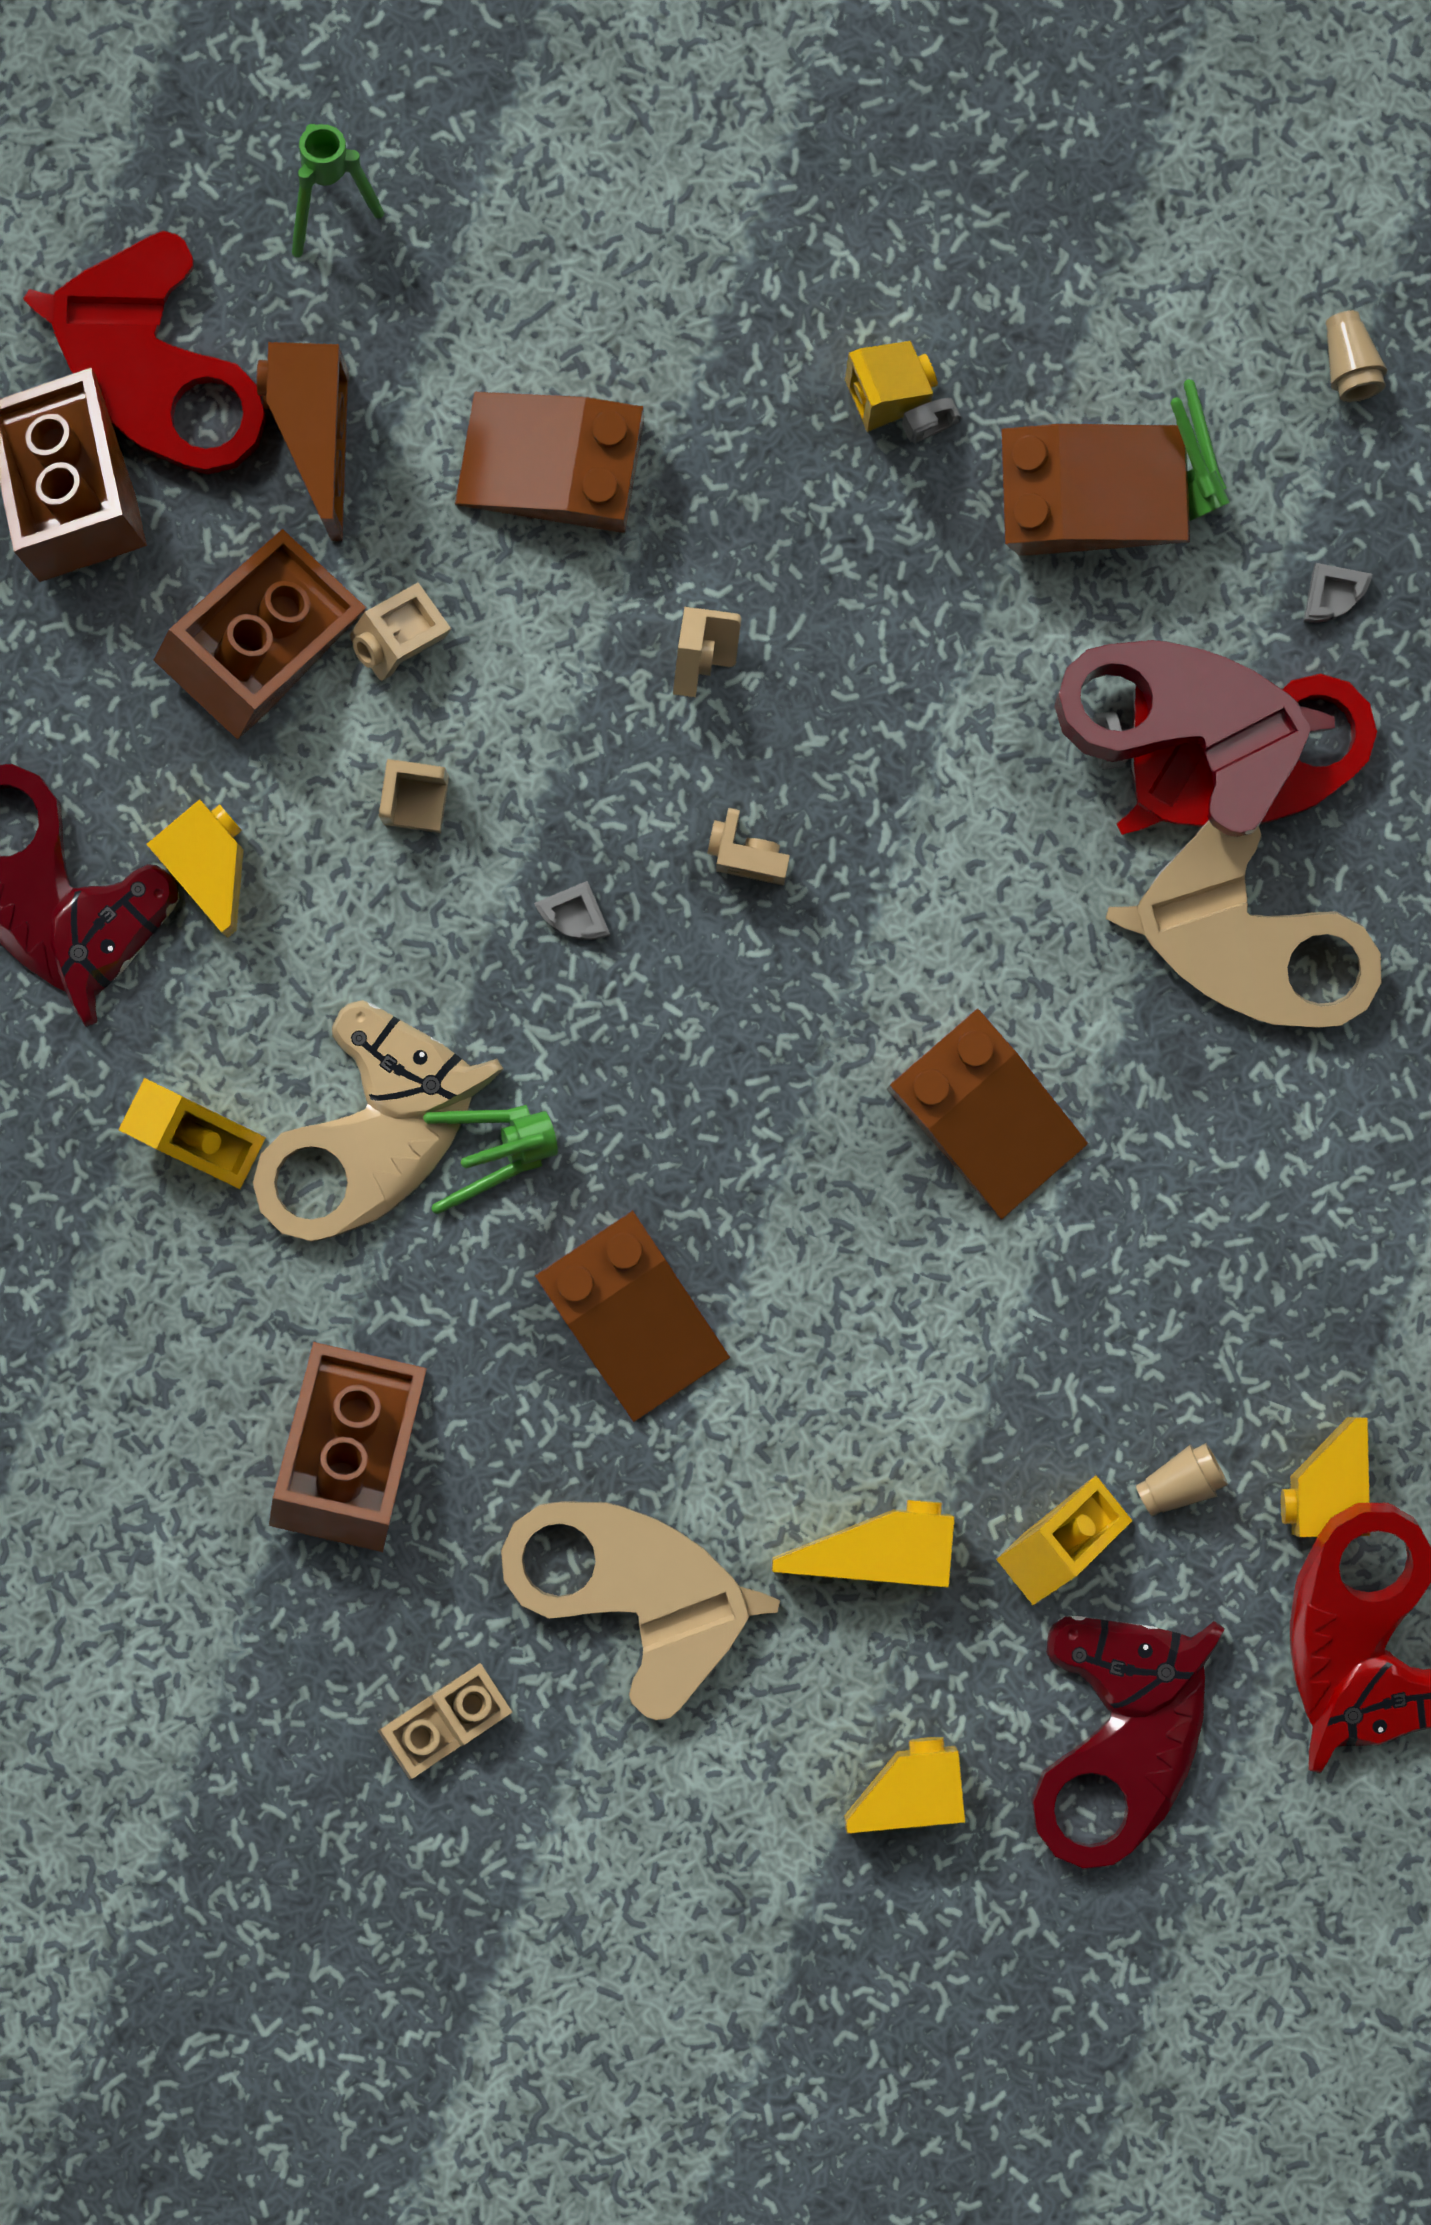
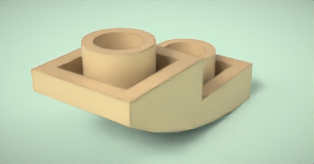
(445, 1721)

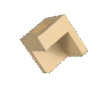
(413, 795)

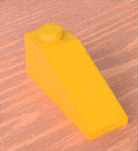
(890, 1547)

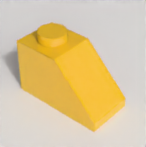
(888, 382)
(205, 861)
(191, 1133)
(1329, 1480)
(1064, 1541)
(912, 1790)

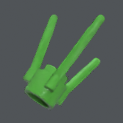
(324, 163)
(1204, 480)
(524, 1142)

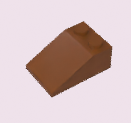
(309, 400)
(551, 458)
(65, 478)
(1094, 487)
(257, 633)
(988, 1113)
(632, 1316)
(347, 1447)

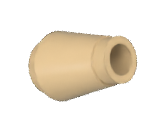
(1353, 358)
(1182, 1481)

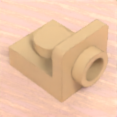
(397, 630)
(704, 641)
(755, 860)

